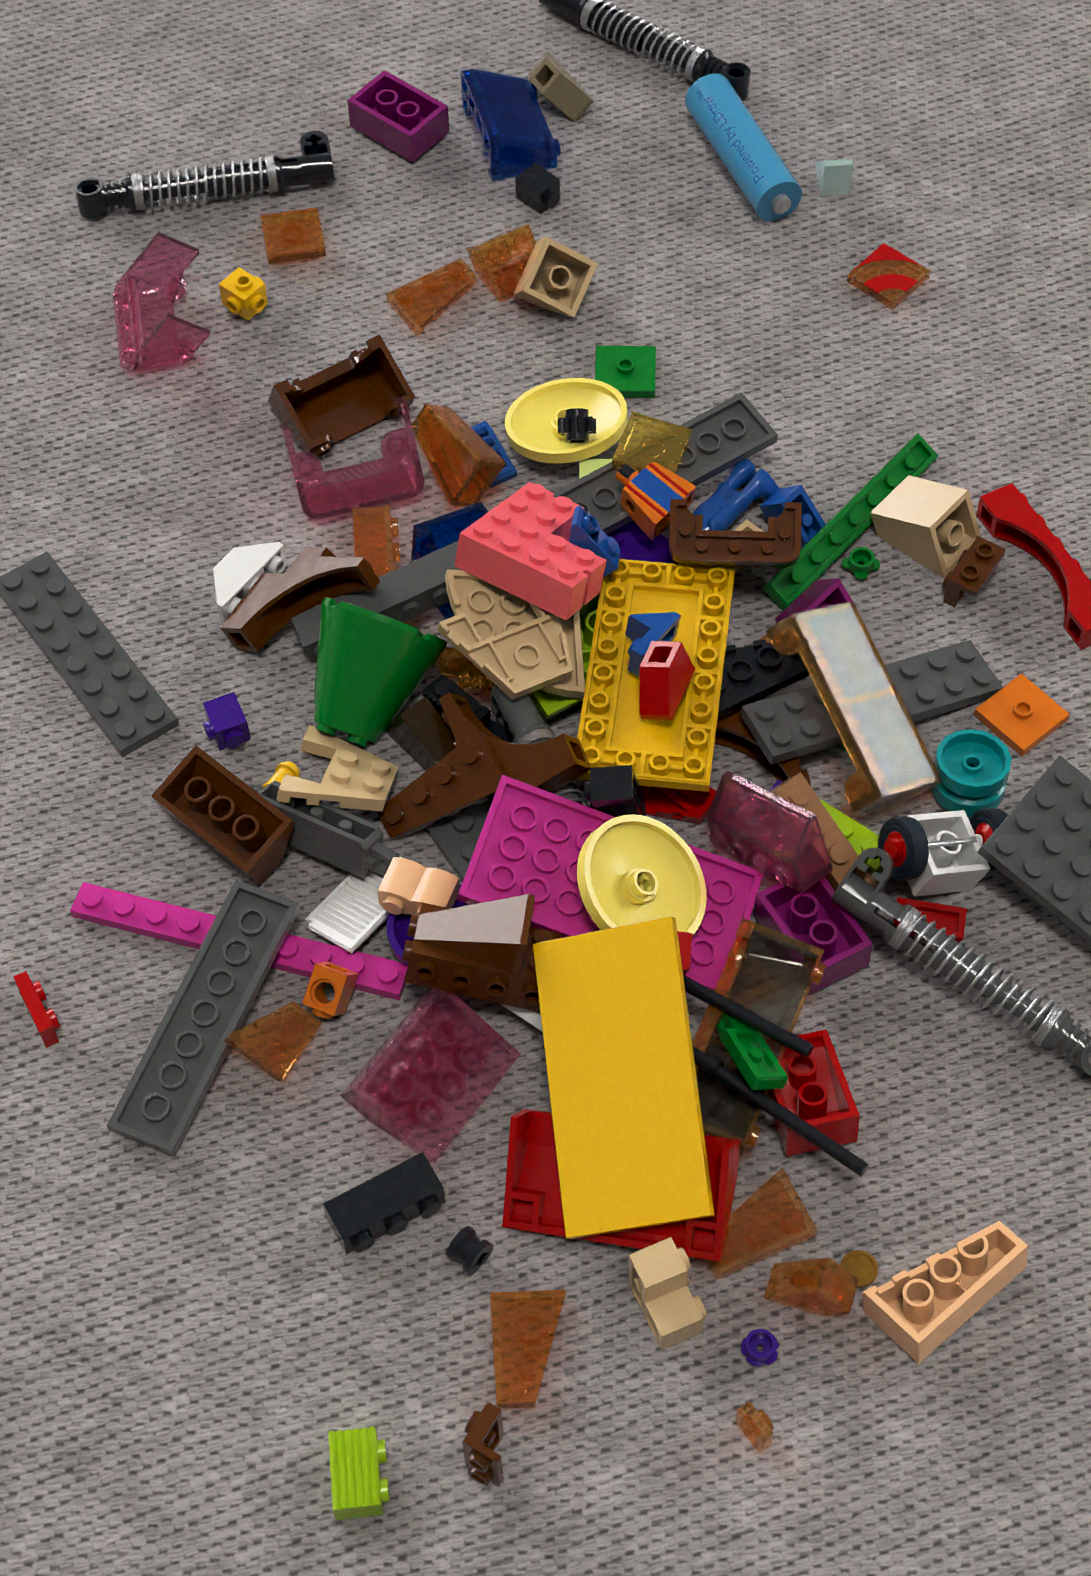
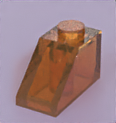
(812, 1286)

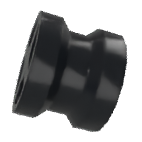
(469, 1250)

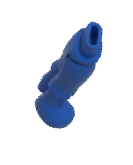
(727, 504)

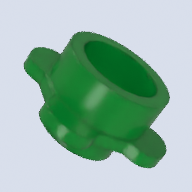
(864, 556)

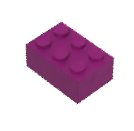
(398, 115)
(818, 922)

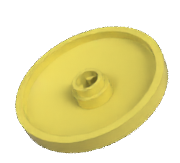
(534, 416)
(640, 873)

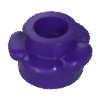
(763, 1338)

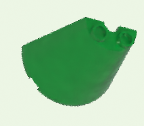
(367, 669)

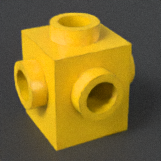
(243, 294)

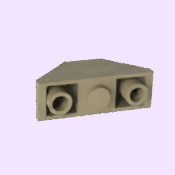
(559, 87)

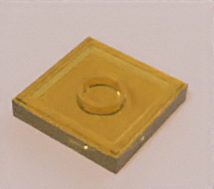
(651, 441)

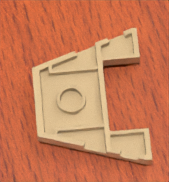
(518, 658)
(352, 777)

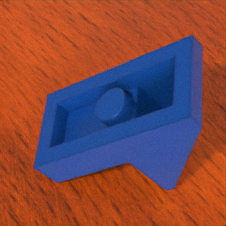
(648, 628)

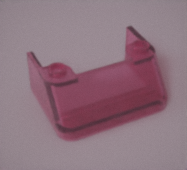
(144, 308)
(360, 485)

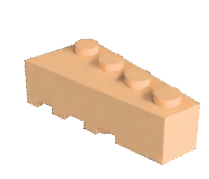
(939, 1296)

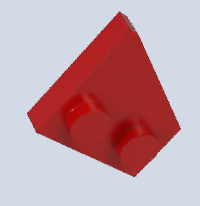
(678, 803)

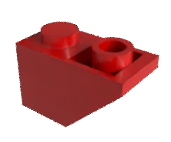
(663, 679)

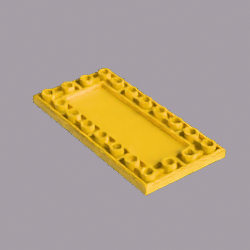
(610, 729)
(622, 1079)

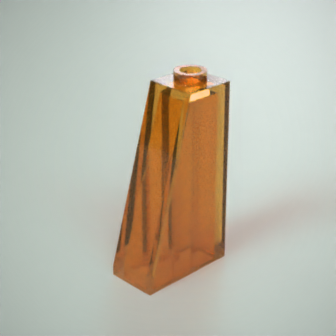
(456, 455)

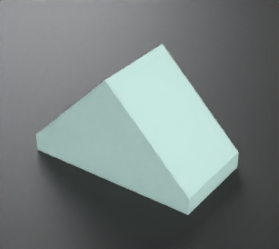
(834, 176)

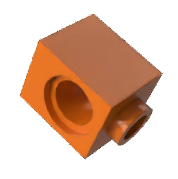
(343, 982)

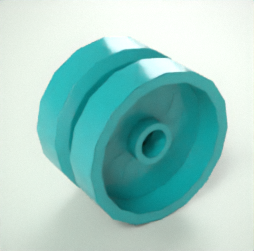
(972, 771)

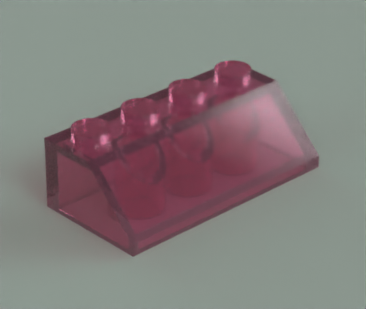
(768, 833)

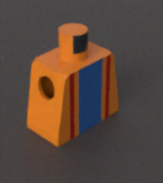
(649, 495)

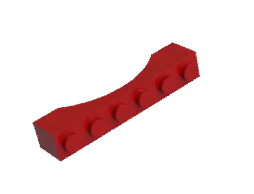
(1013, 520)

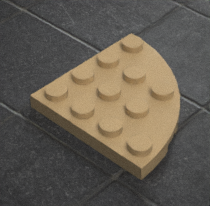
(498, 611)

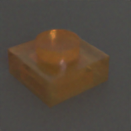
(755, 1426)

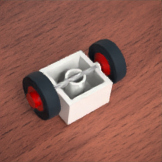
(940, 849)

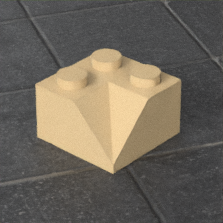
(555, 277)

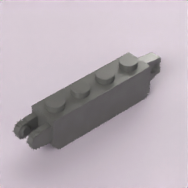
(333, 834)

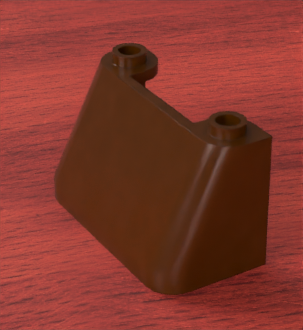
(341, 398)
(694, 546)

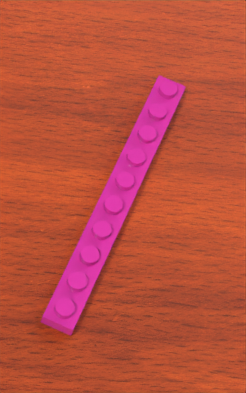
(190, 928)

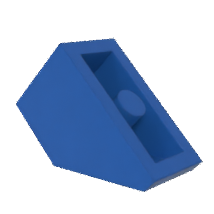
(811, 519)

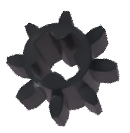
(577, 425)

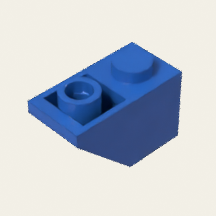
(588, 535)

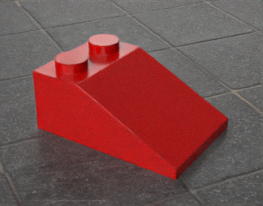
(816, 1094)

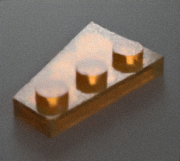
(429, 295)
(764, 1226)
(521, 1343)

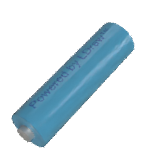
(743, 147)

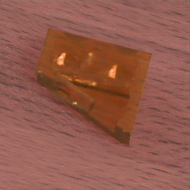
(275, 1039)

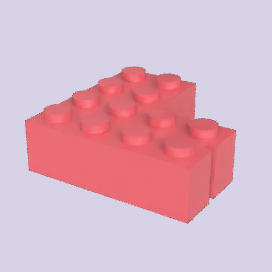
(529, 554)

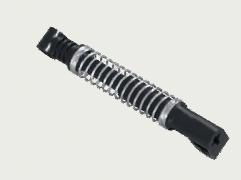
(641, 36)
(272, 174)

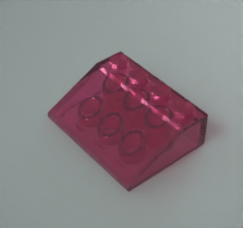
(431, 1073)

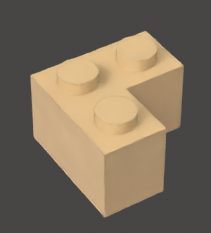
(660, 1287)

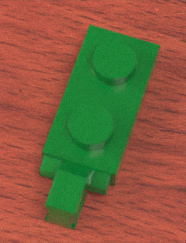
(751, 1054)

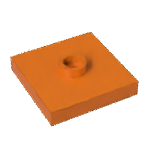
(1021, 714)

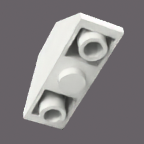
(241, 570)

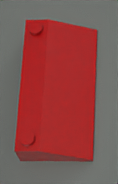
(535, 1198)

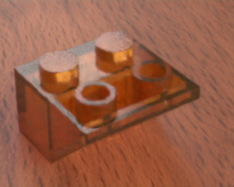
(502, 260)

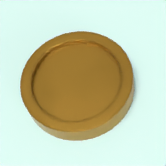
(862, 1266)

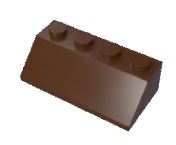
(226, 815)

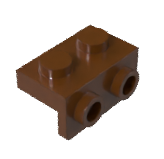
(972, 570)
(483, 1437)

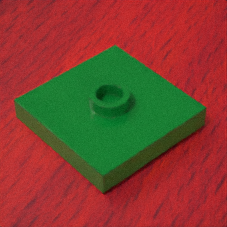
(627, 369)

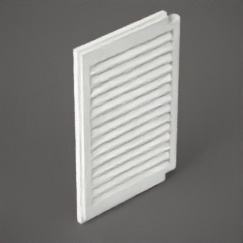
(349, 912)

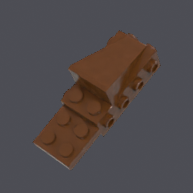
(477, 950)

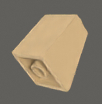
(928, 522)

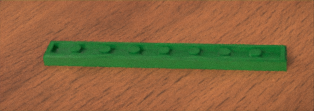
(848, 523)

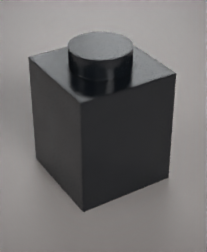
(538, 188)

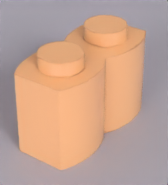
(411, 883)

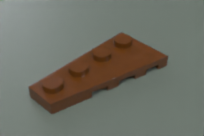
(455, 782)

